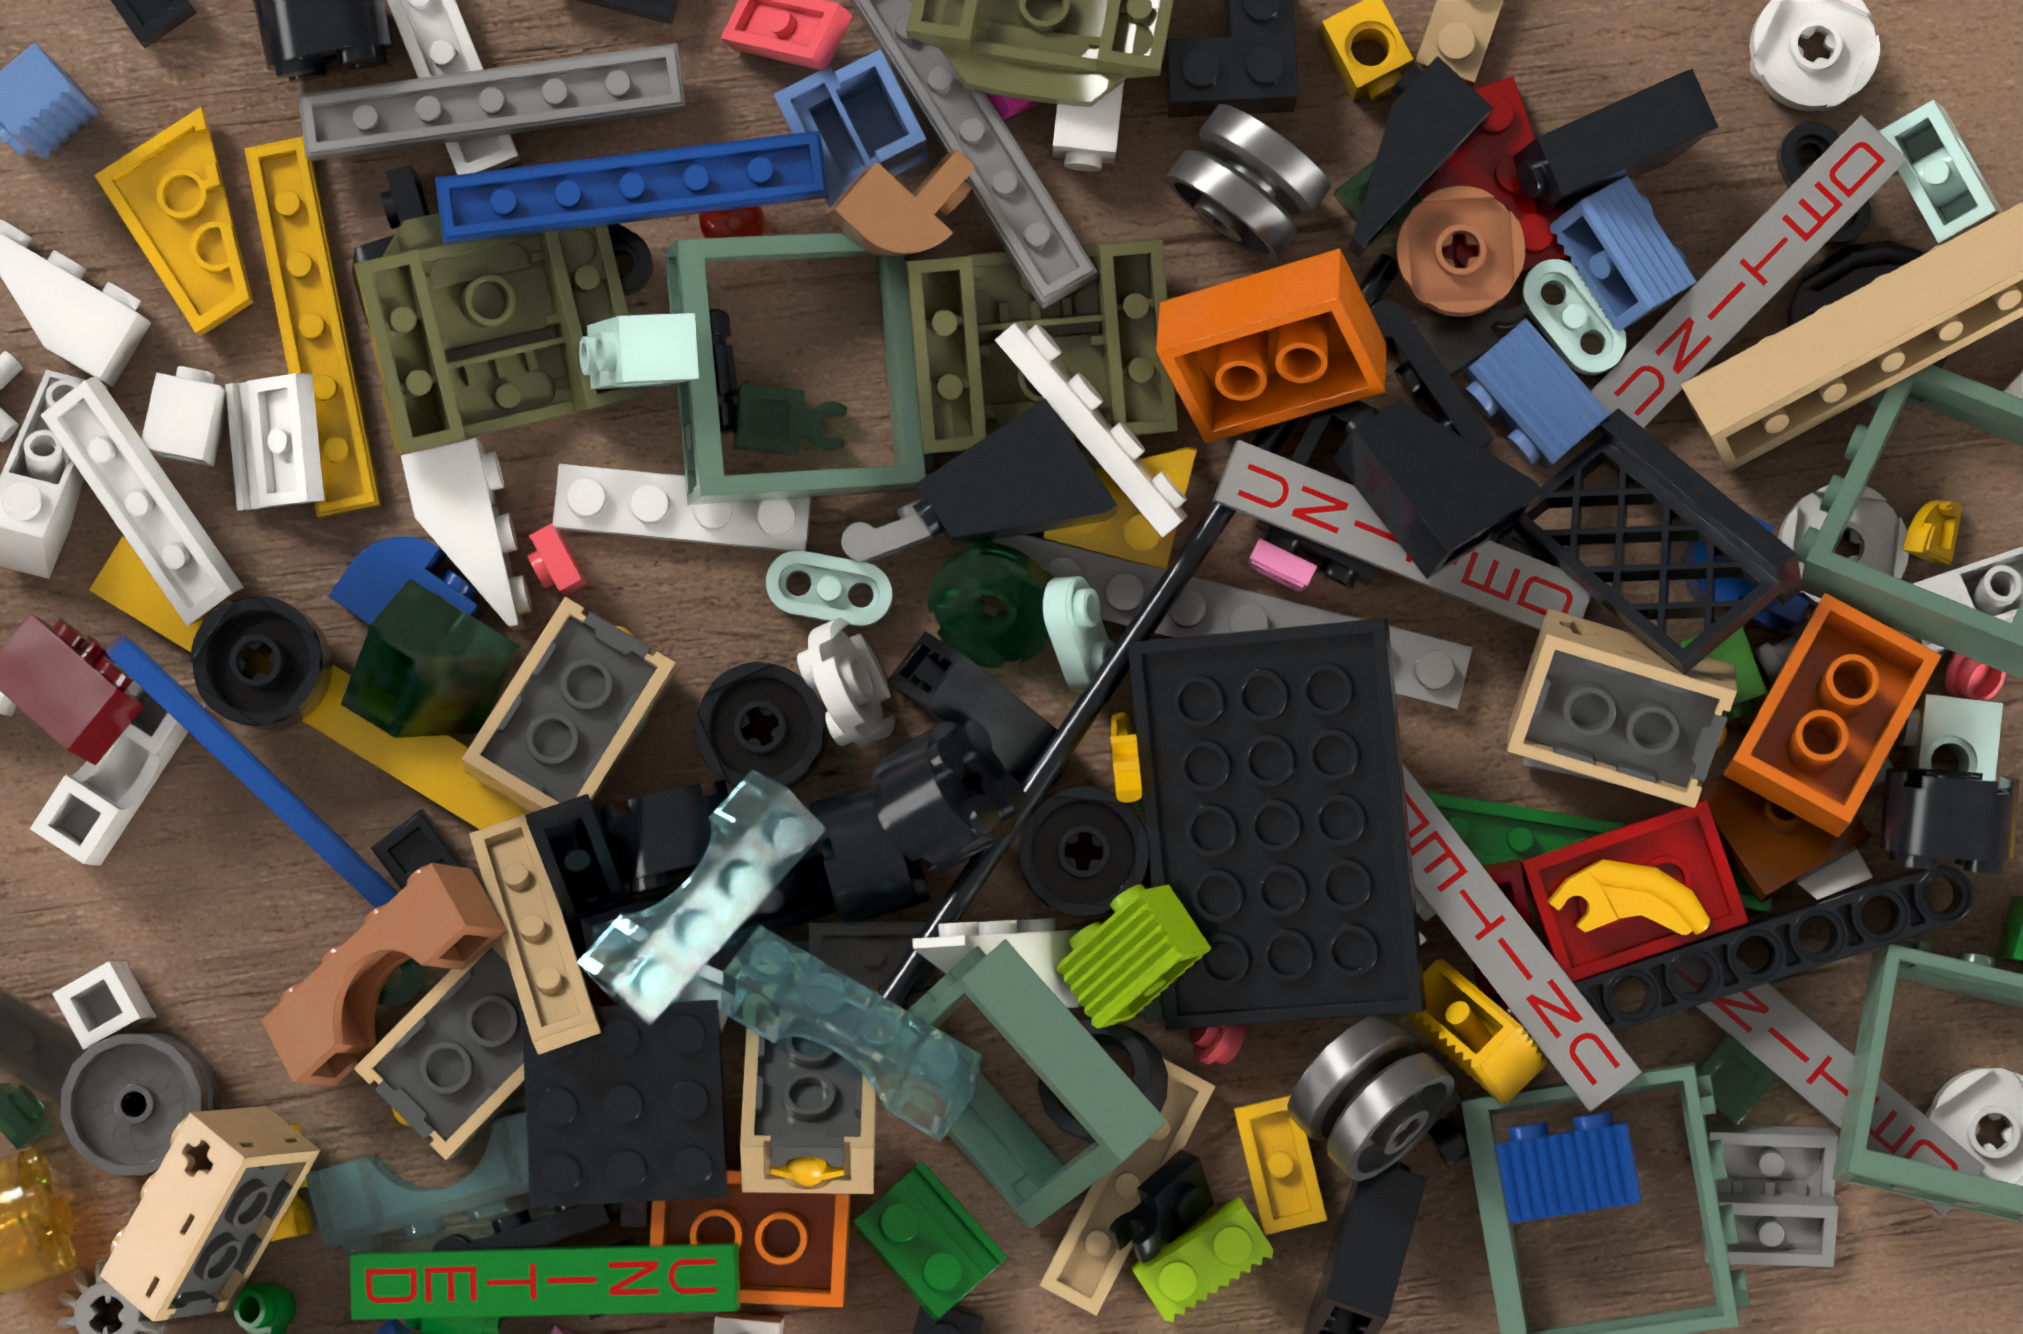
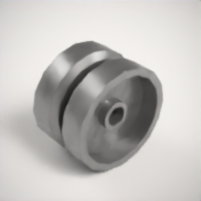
(1248, 182)
(101, 1095)
(1370, 1096)

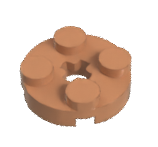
(1485, 224)

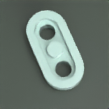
(1572, 318)
(830, 588)
(1075, 629)

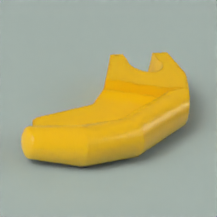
(1125, 759)
(1630, 890)

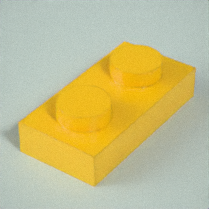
(1279, 1166)

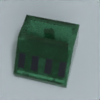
(428, 668)

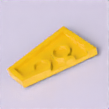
(182, 220)

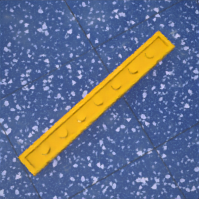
(423, 762)

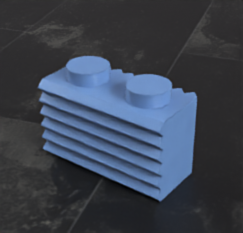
(40, 104)
(1622, 253)
(1533, 396)

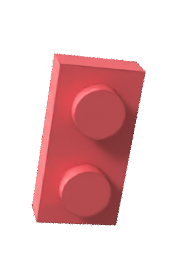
(788, 30)

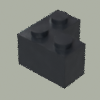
(1246, 69)

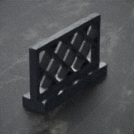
(1703, 516)

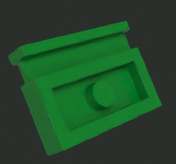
(928, 1241)

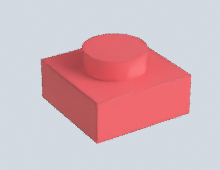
(555, 562)

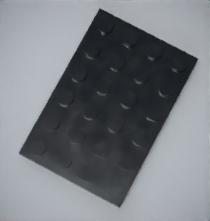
(1280, 821)

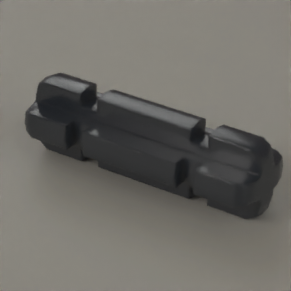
(724, 369)

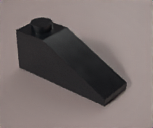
(1422, 133)
(578, 862)

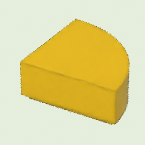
(1934, 532)

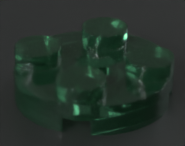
(998, 572)

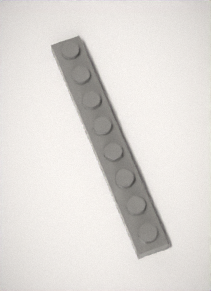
(1423, 665)

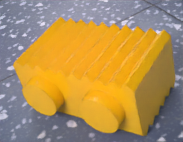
(1477, 1033)

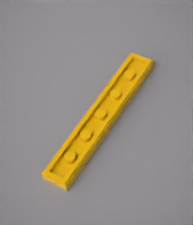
(313, 319)

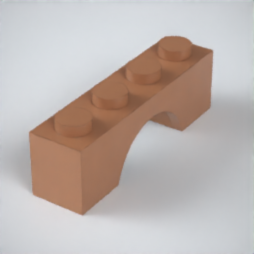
(330, 1017)

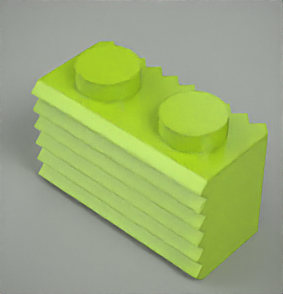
(1132, 954)
(1203, 1259)

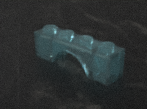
(659, 950)
(910, 1063)
(366, 1198)

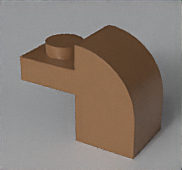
(890, 219)

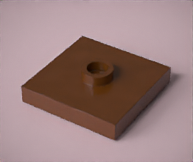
(1771, 843)

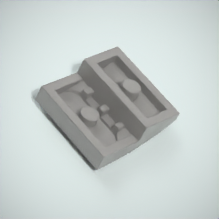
(1779, 1193)

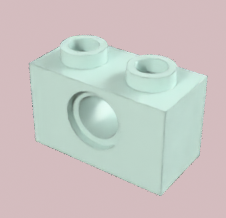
(1941, 172)
(640, 351)
(1960, 724)

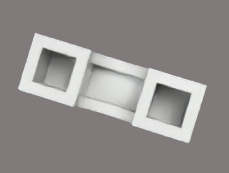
(100, 800)

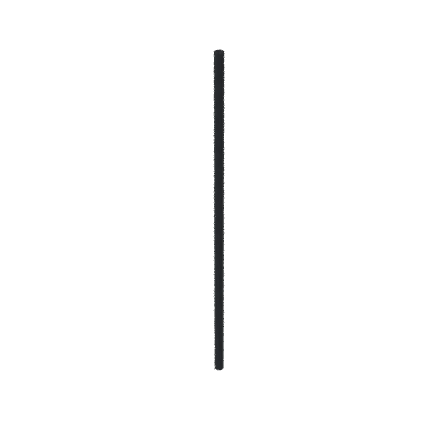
(1100, 688)

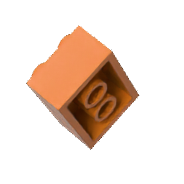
(1272, 346)
(1832, 715)
(788, 1242)

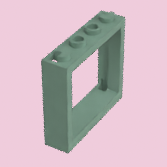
(698, 397)
(1883, 595)
(1065, 1061)
(1854, 1164)
(1707, 1165)

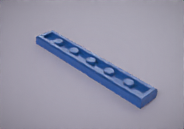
(631, 187)
(250, 771)

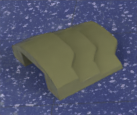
(1046, 47)
(486, 329)
(1102, 330)

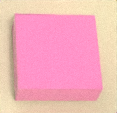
(1281, 566)

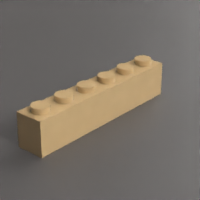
(1863, 342)

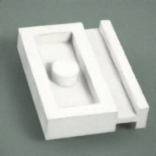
(274, 442)

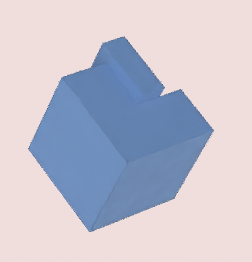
(859, 120)

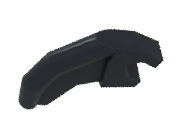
(1846, 273)

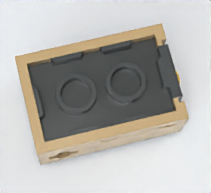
(1620, 709)
(569, 712)
(454, 1055)
(805, 1120)
(208, 1212)

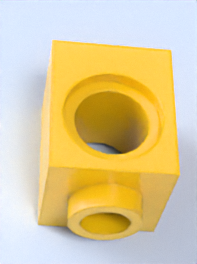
(1360, 22)

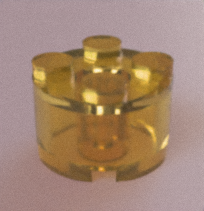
(32, 1223)

